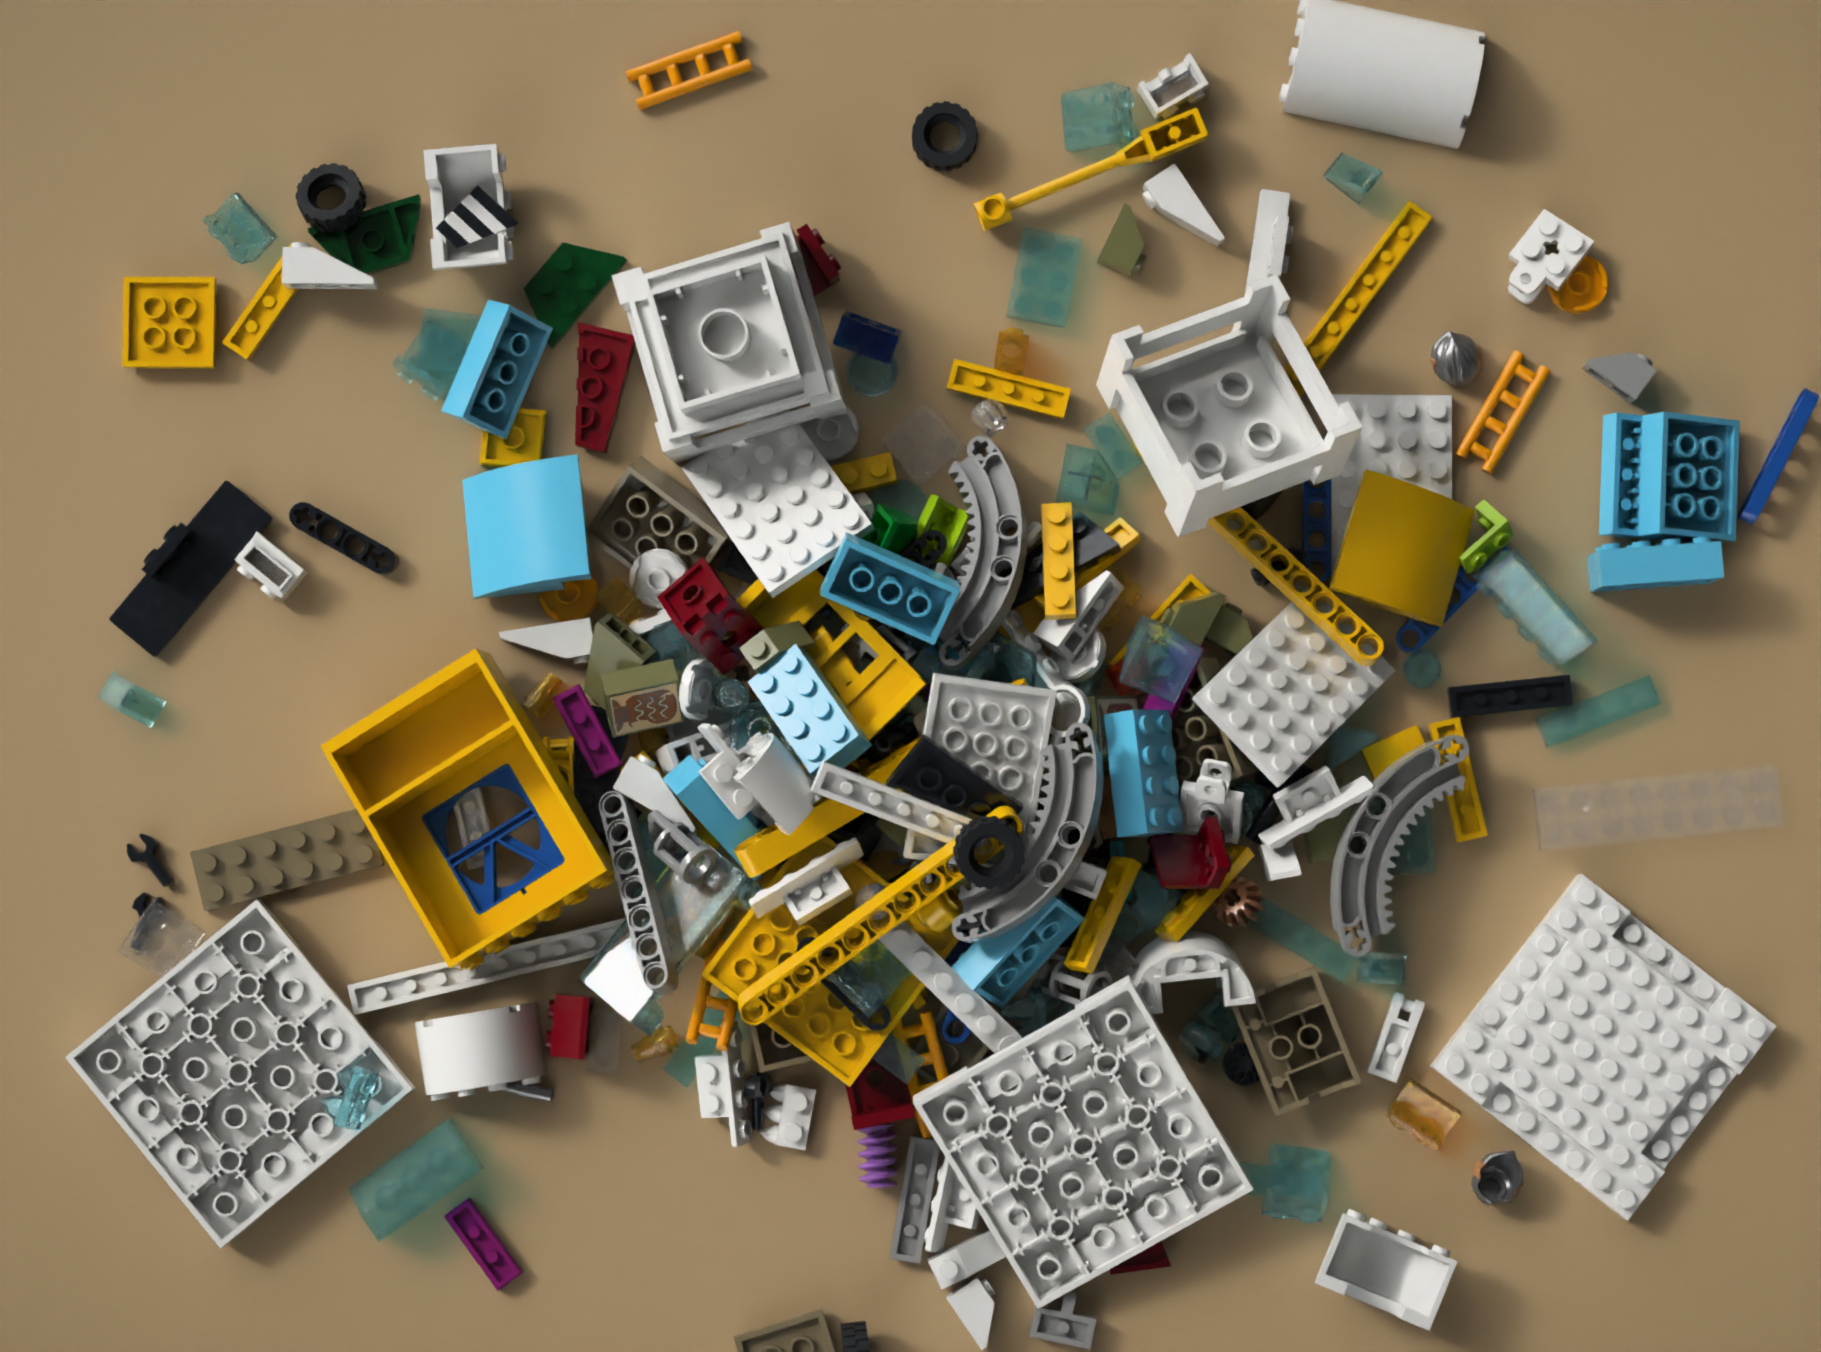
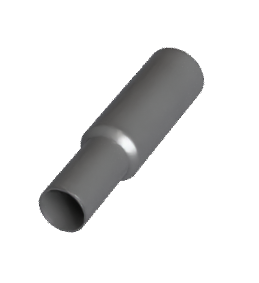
(530, 1091)

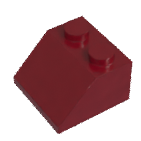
(570, 1026)

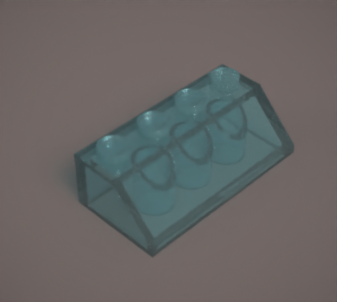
(1533, 607)
(415, 1179)

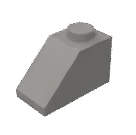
(1622, 373)

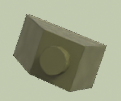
(1123, 245)
(1194, 616)
(1229, 630)
(773, 642)

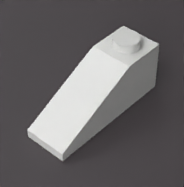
(1178, 202)
(312, 269)
(1092, 604)
(562, 640)
(696, 745)
(648, 788)
(965, 1259)

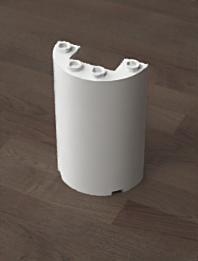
(1383, 71)

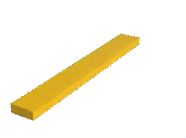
(1363, 287)

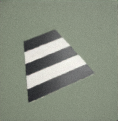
(475, 219)

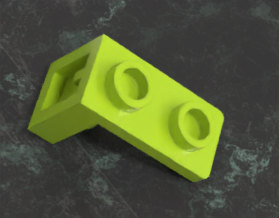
(1496, 537)

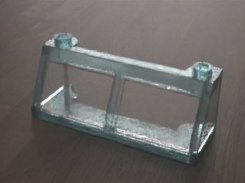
(689, 919)

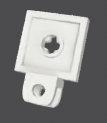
(1535, 267)
(1212, 794)

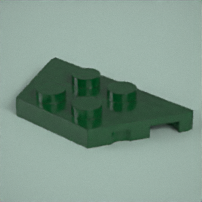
(379, 238)
(569, 286)

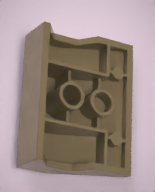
(1296, 1042)

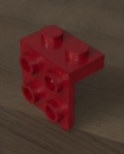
(820, 268)
(1192, 859)

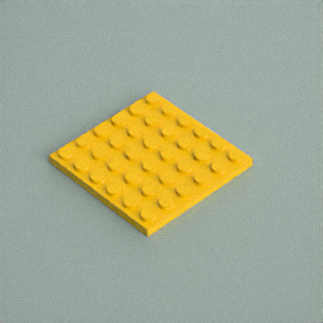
(816, 1019)

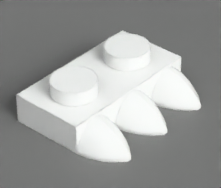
(792, 1115)

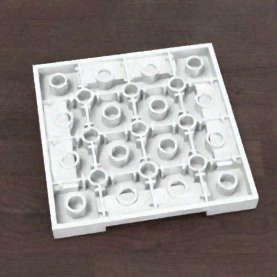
(1602, 1046)
(229, 1071)
(1083, 1143)

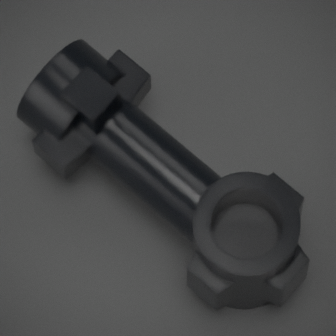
(1279, 566)
(881, 744)

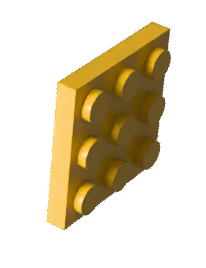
(169, 322)

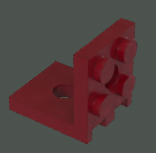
(709, 615)
(878, 1104)

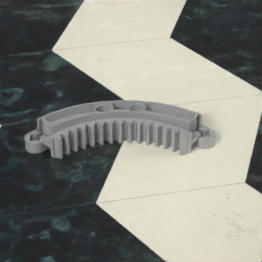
(993, 508)
(1070, 804)
(1360, 877)

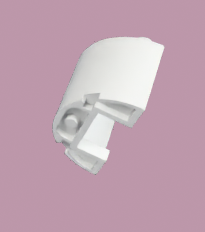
(451, 178)
(776, 783)
(1191, 958)
(481, 1050)
(1386, 1269)

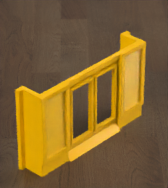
(881, 688)

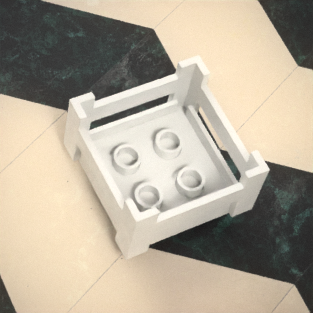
(731, 344)
(1223, 415)

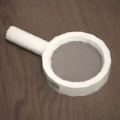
(1069, 708)

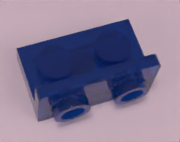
(867, 337)

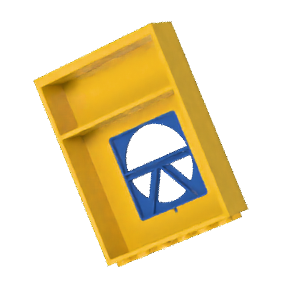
(412, 767)

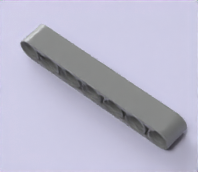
(647, 903)

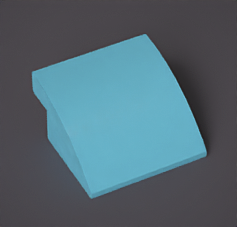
(1669, 477)
(527, 527)

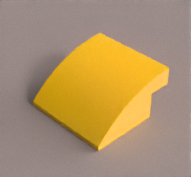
(1402, 548)

